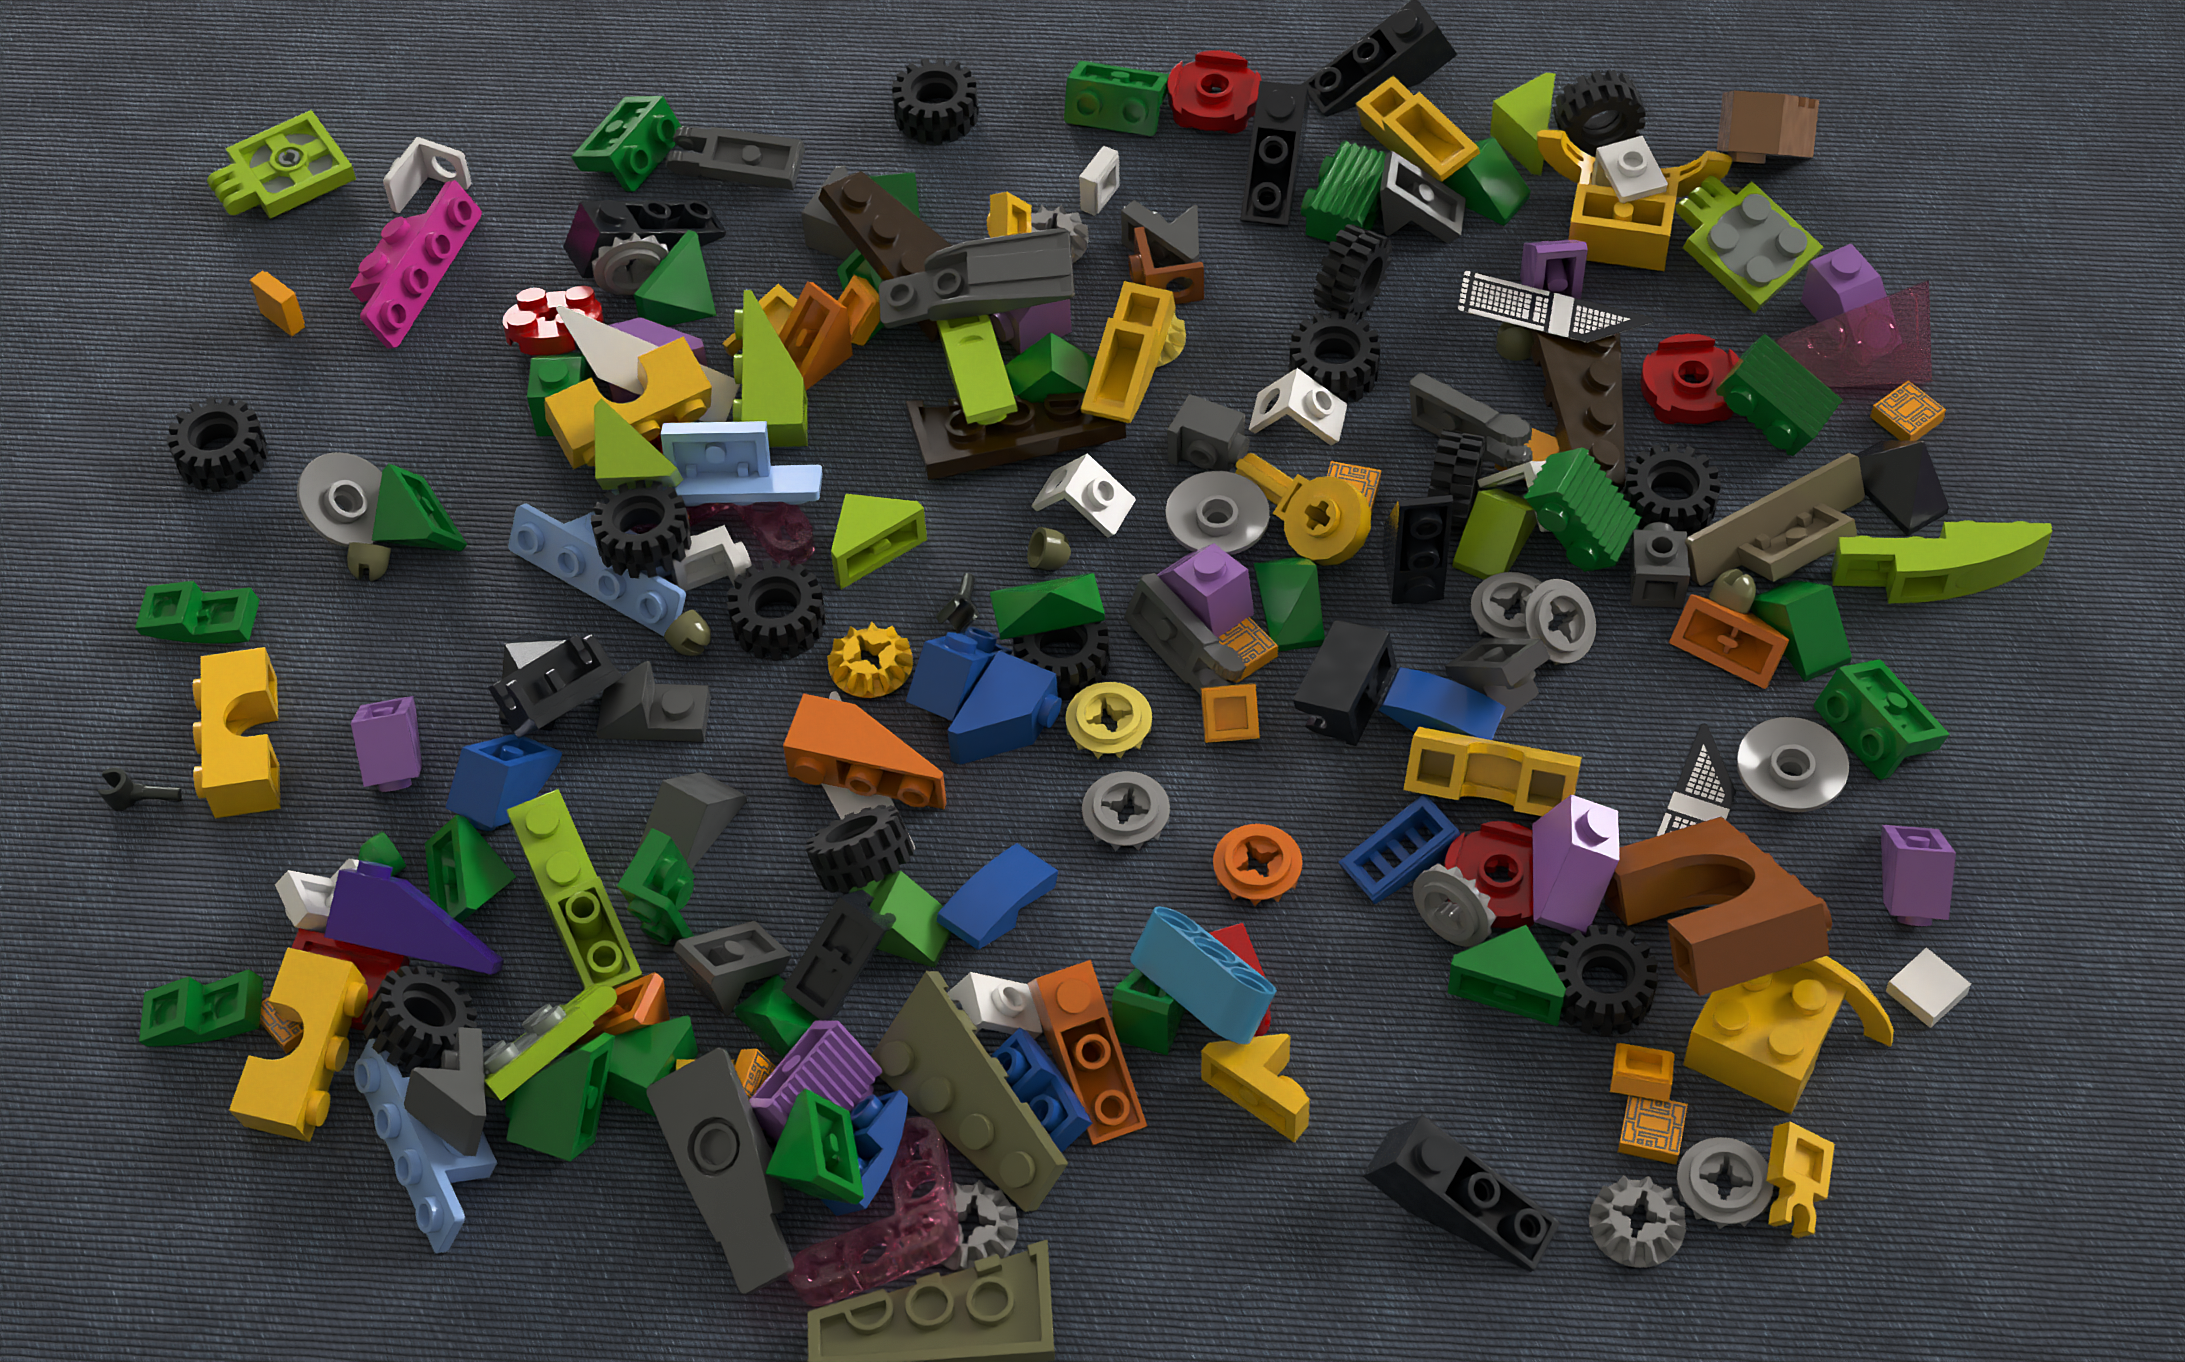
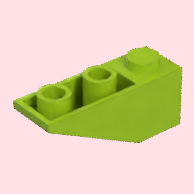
(977, 369)
(769, 379)

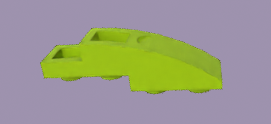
(1956, 564)
(573, 892)

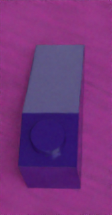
(398, 918)

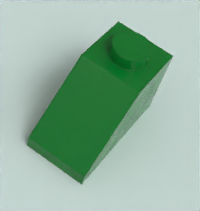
(549, 376)
(562, 1102)

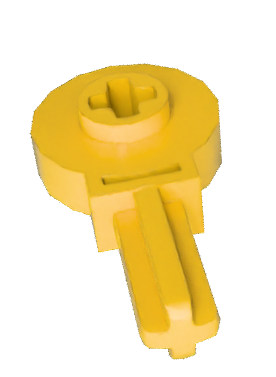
(1321, 516)

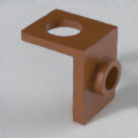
(1143, 271)

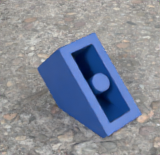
(1004, 710)
(498, 777)

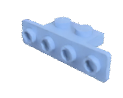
(733, 465)
(573, 556)
(420, 1156)

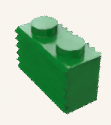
(1345, 192)
(1778, 395)
(1582, 509)

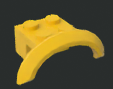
(1630, 231)
(1771, 1029)

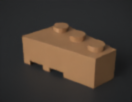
(1766, 124)

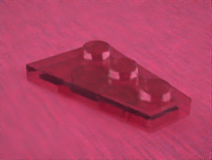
(1869, 344)

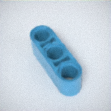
(1202, 975)

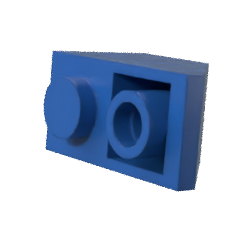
(951, 670)

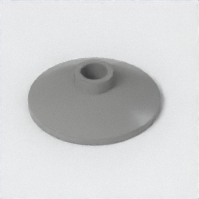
(345, 481)
(1217, 499)
(1798, 748)

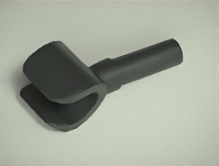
(959, 609)
(126, 792)

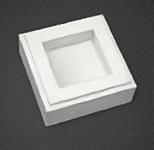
(1099, 180)
(1928, 987)

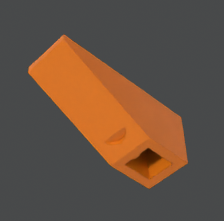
(851, 750)
(1087, 1049)

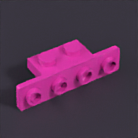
(412, 262)

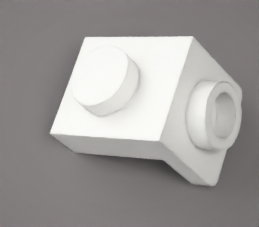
(709, 559)
(309, 897)

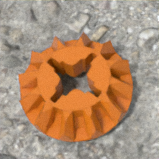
(1266, 845)

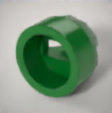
(382, 851)

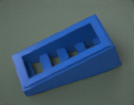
(1405, 824)

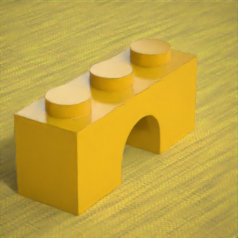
(673, 393)
(233, 695)
(1472, 766)
(292, 1092)

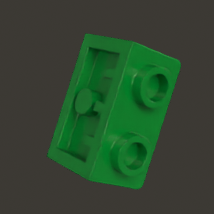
(1115, 98)
(630, 140)
(1878, 716)
(658, 887)

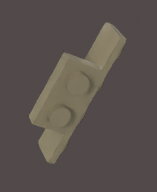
(1783, 527)

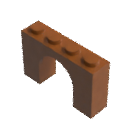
(1762, 911)

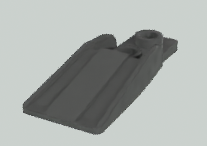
(983, 279)
(725, 1165)

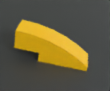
(1415, 129)
(1129, 352)

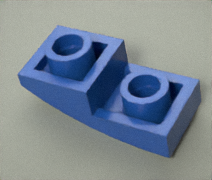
(1440, 703)
(991, 897)
(1043, 1087)
(877, 1134)

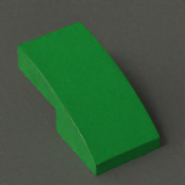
(189, 615)
(199, 1013)

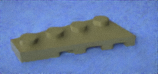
(965, 1093)
(973, 1315)

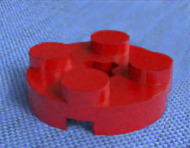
(1213, 112)
(538, 325)
(1682, 401)
(1494, 846)

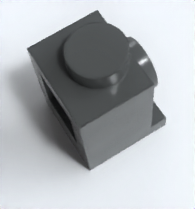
(1207, 435)
(1658, 555)

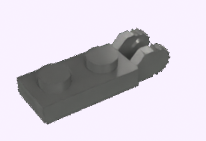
(737, 156)
(1441, 407)
(1180, 636)

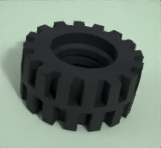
(1595, 95)
(860, 848)

